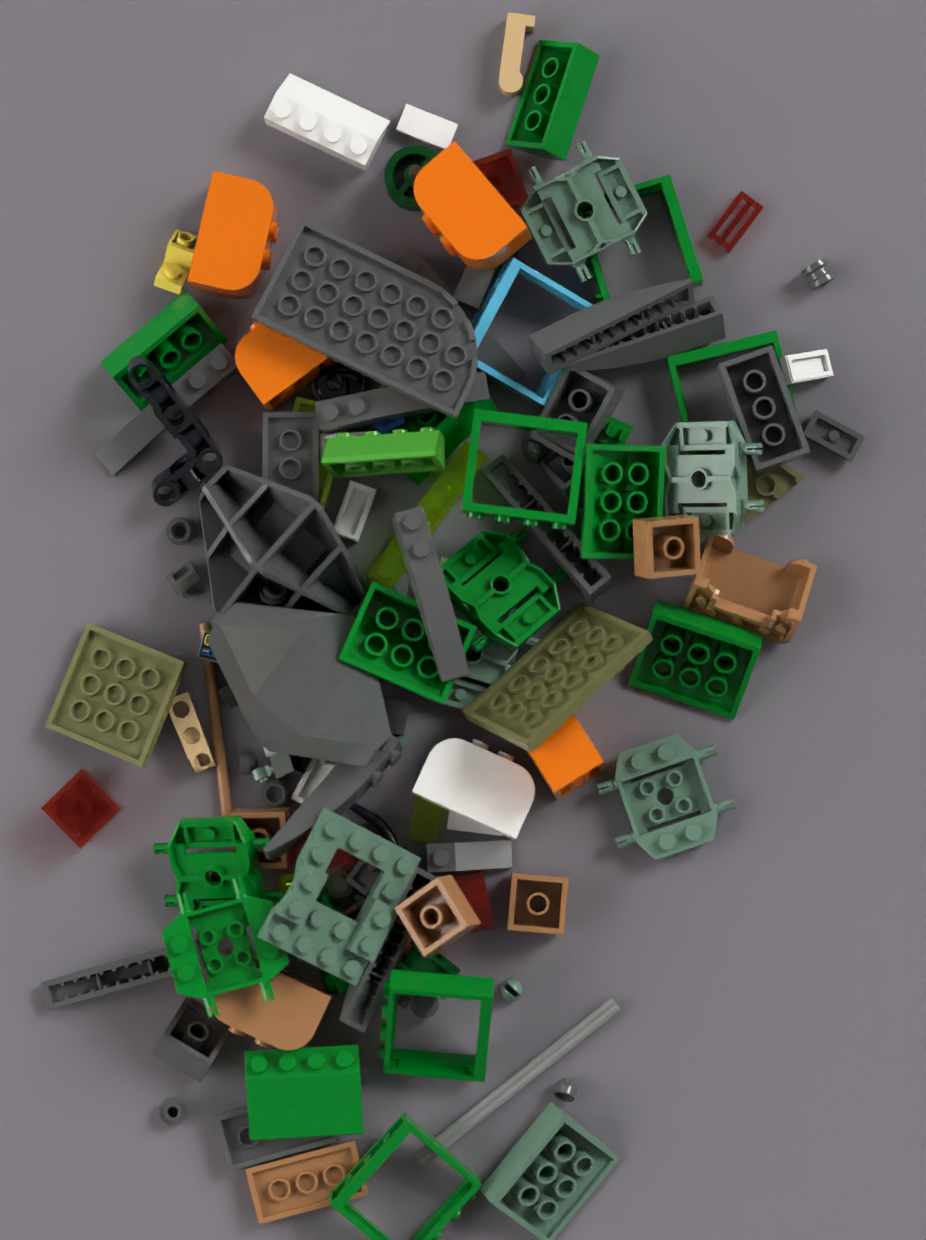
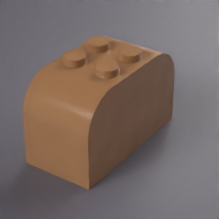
(280, 1023)

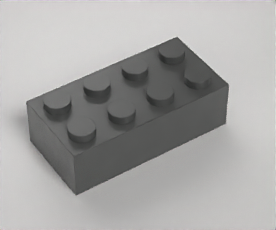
(763, 408)

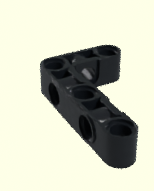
(190, 469)

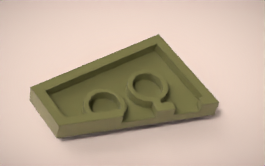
(769, 485)

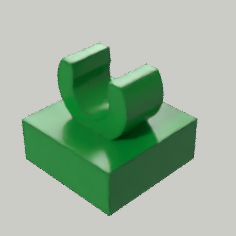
(614, 432)

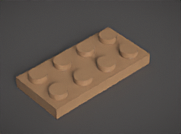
(301, 1181)

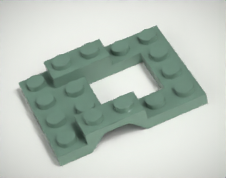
(321, 933)

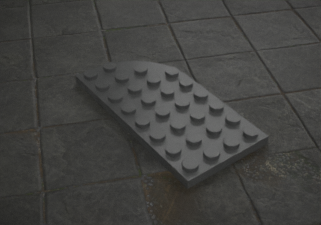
(372, 318)

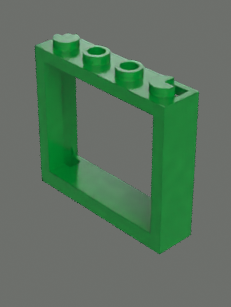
(665, 186)
(711, 353)
(531, 423)
(436, 1063)
(374, 1158)

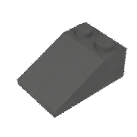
(579, 398)

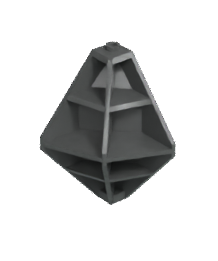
(277, 534)
(294, 685)

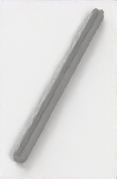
(520, 1079)

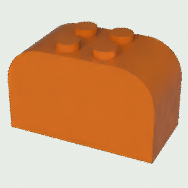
(468, 211)
(234, 237)
(277, 365)
(567, 759)

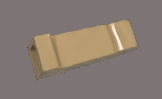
(510, 77)
(191, 732)

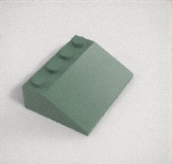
(549, 1173)

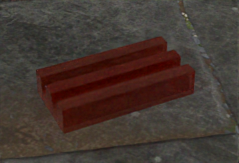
(721, 240)

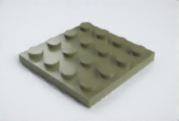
(116, 695)

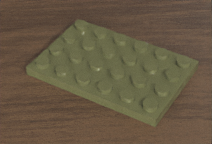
(557, 676)

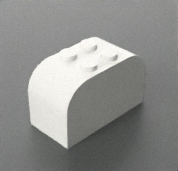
(477, 785)

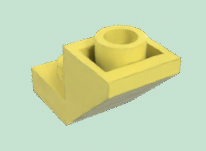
(177, 262)

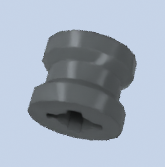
(818, 274)

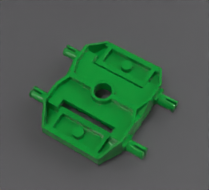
(486, 605)
(194, 868)
(212, 926)

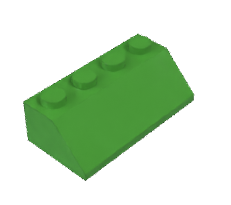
(385, 453)

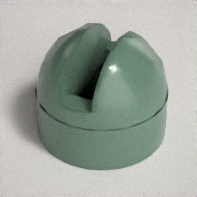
(516, 985)

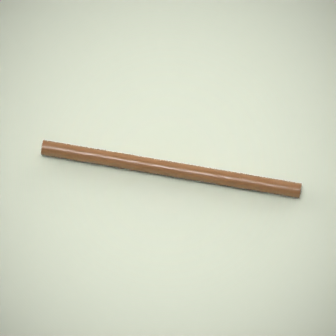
(217, 731)

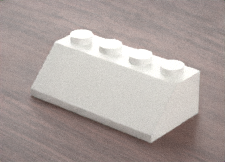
(326, 121)

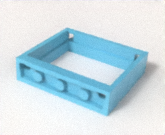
(489, 308)

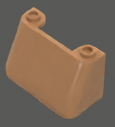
(750, 590)

